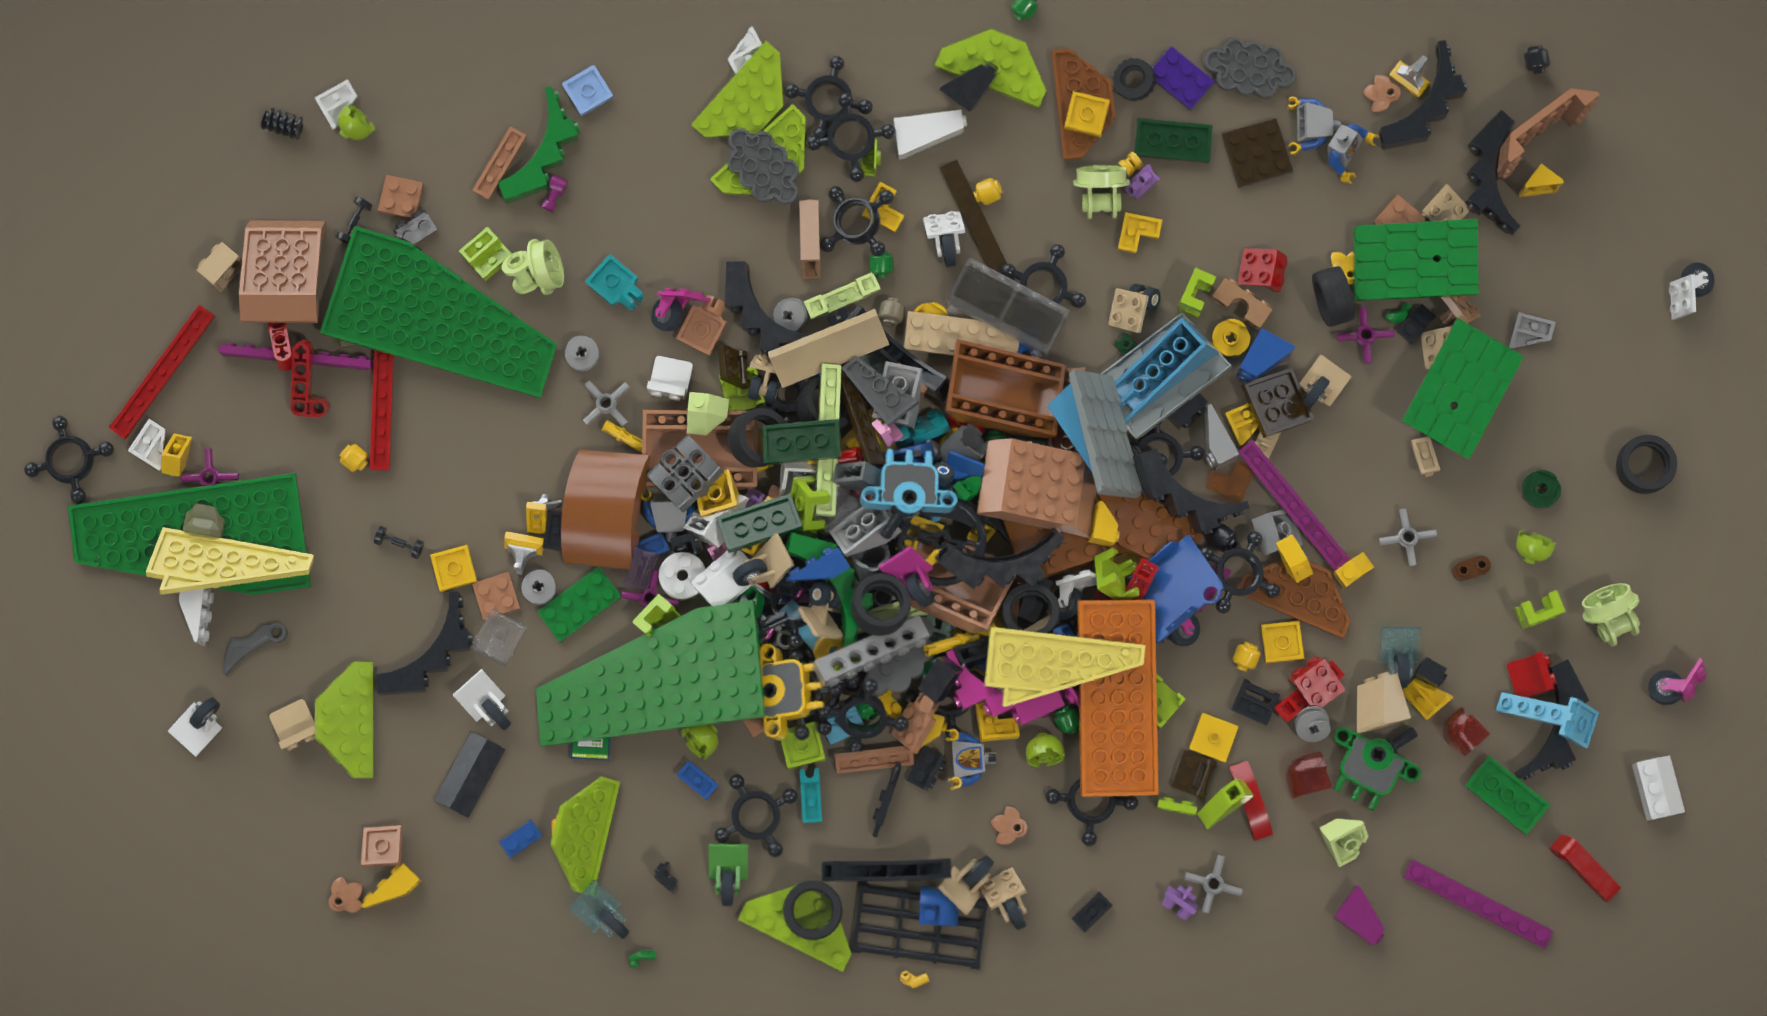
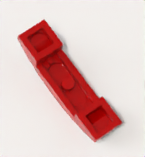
(1142, 578)
(1296, 702)
(1255, 807)

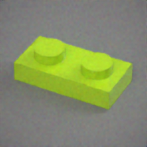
(1169, 805)

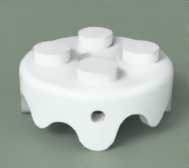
(668, 575)

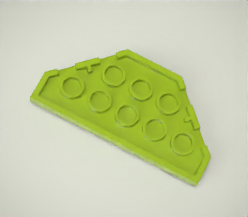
(1017, 70)
(748, 98)
(786, 131)
(346, 719)
(583, 832)
(810, 912)

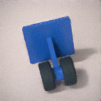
(957, 469)

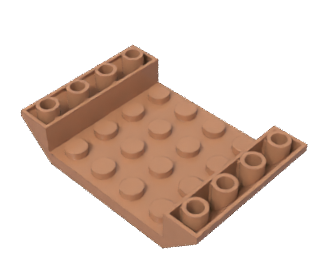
(1572, 106)
(280, 271)

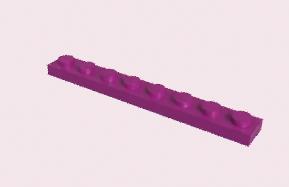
(322, 359)
(1293, 505)
(1478, 904)

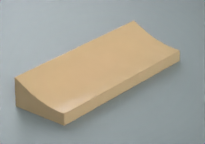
(829, 346)

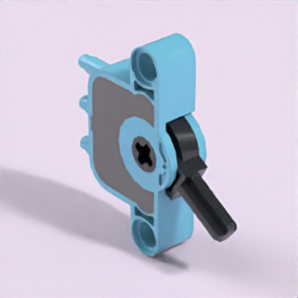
(907, 480)

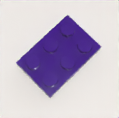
(1181, 78)

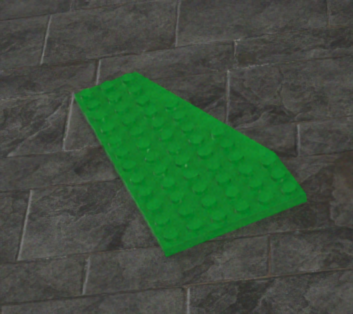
(422, 312)
(256, 511)
(679, 677)

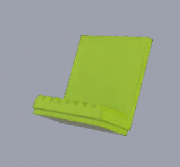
(871, 161)

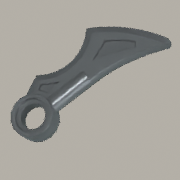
(240, 648)

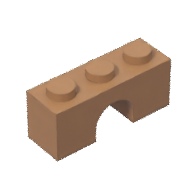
(1229, 293)

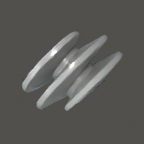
(799, 314)
(573, 355)
(547, 592)
(1312, 724)

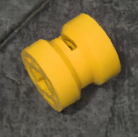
(1131, 164)

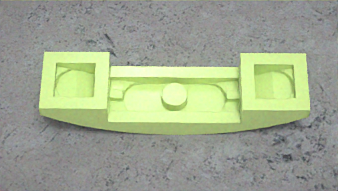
(842, 297)

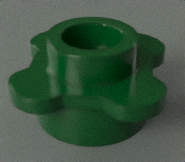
(1120, 344)

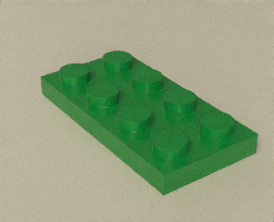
(579, 604)
(1507, 795)

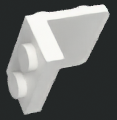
(670, 378)

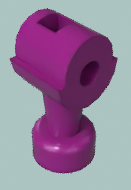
(558, 187)

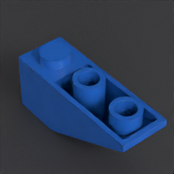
(826, 567)

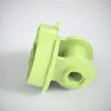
(1101, 177)
(535, 268)
(1612, 611)

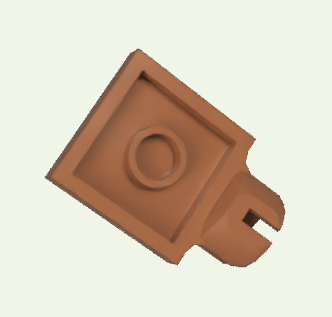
(703, 326)
(920, 722)

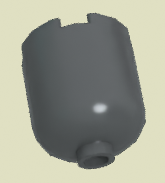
(965, 441)
(868, 561)

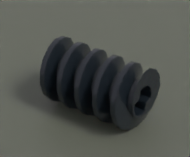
(282, 124)

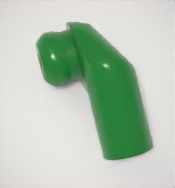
(1399, 316)
(641, 955)

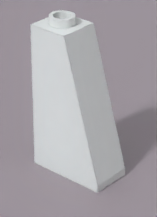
(926, 130)

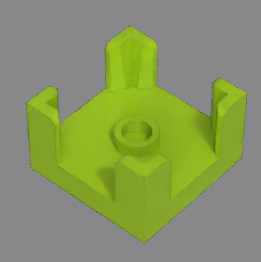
(1199, 280)
(738, 397)
(806, 499)
(1111, 576)
(1552, 608)
(655, 615)
(1167, 702)
(803, 751)

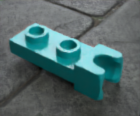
(811, 797)

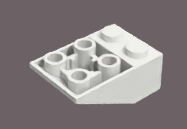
(707, 527)
(196, 609)

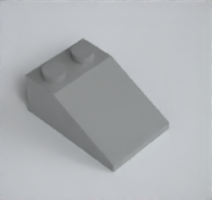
(910, 381)
(1219, 446)
(862, 530)

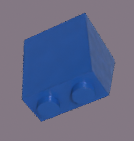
(1264, 355)

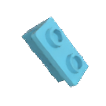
(837, 733)

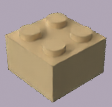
(220, 266)

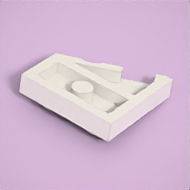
(744, 50)
(334, 100)
(149, 444)

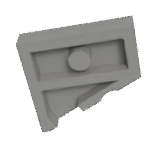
(1530, 330)

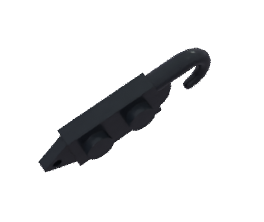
(885, 797)

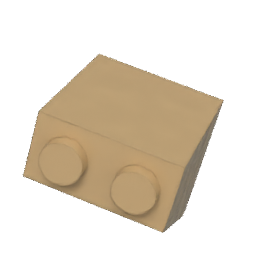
(1380, 703)

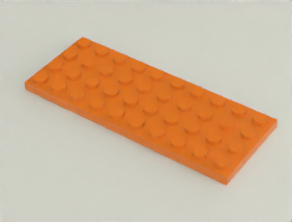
(1120, 708)

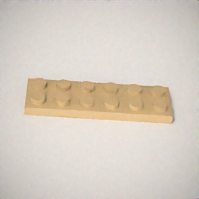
(939, 333)

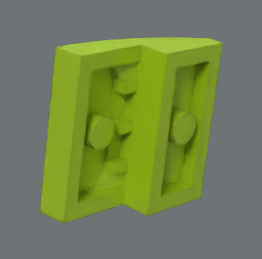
(485, 253)

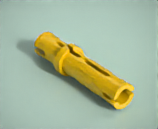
(622, 435)
(950, 643)

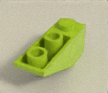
(1225, 802)

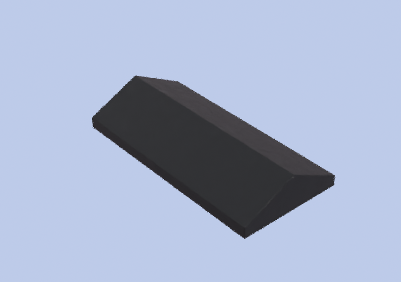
(469, 774)

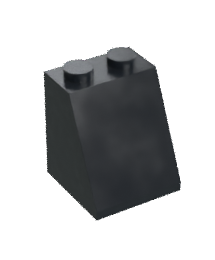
(971, 86)

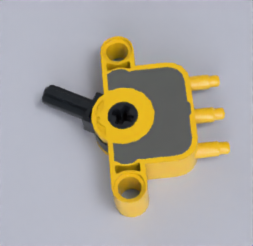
(792, 691)

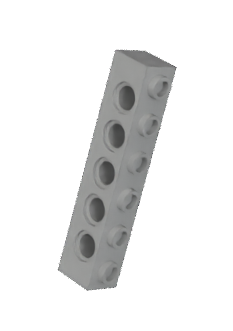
(824, 666)

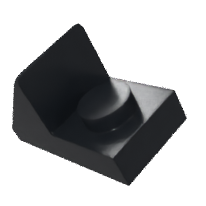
(1416, 324)
(972, 653)

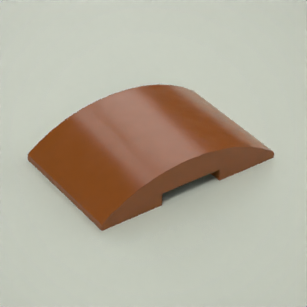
(603, 508)

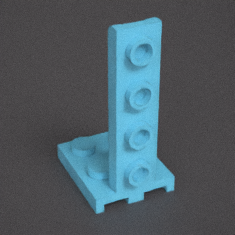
(1576, 719)

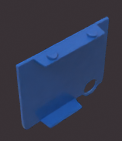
(1180, 585)

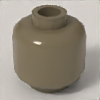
(891, 312)

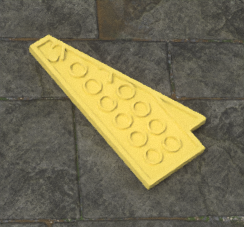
(203, 561)
(1044, 663)

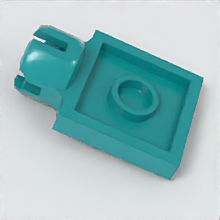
(615, 283)
(926, 428)

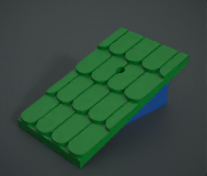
(1415, 260)
(1467, 371)

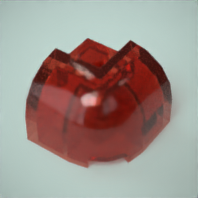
(1464, 731)
(1307, 775)

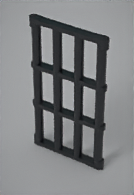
(899, 933)

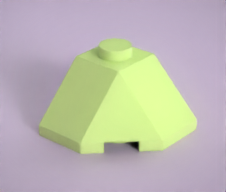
(705, 413)
(1344, 839)

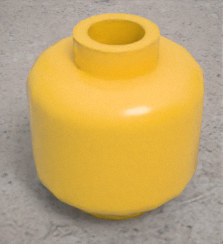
(988, 191)
(353, 458)
(1246, 656)

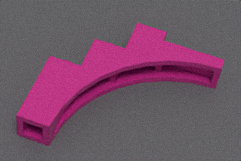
(974, 692)

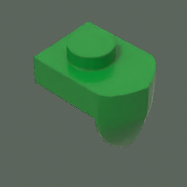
(968, 488)

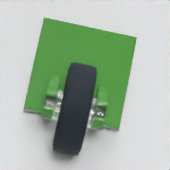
(728, 863)

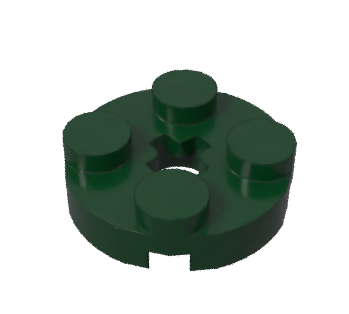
(1551, 485)

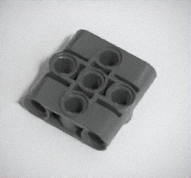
(664, 479)

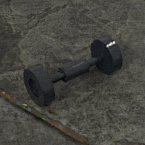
(363, 204)
(416, 549)

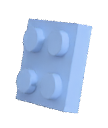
(587, 90)

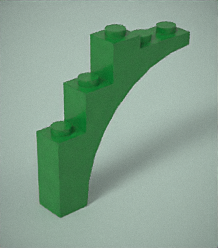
(531, 178)
(807, 548)

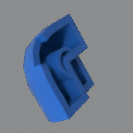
(937, 908)

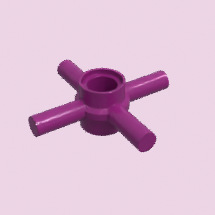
(1365, 328)
(209, 468)
(651, 590)

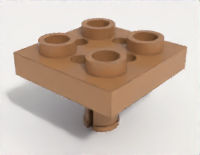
(1460, 308)

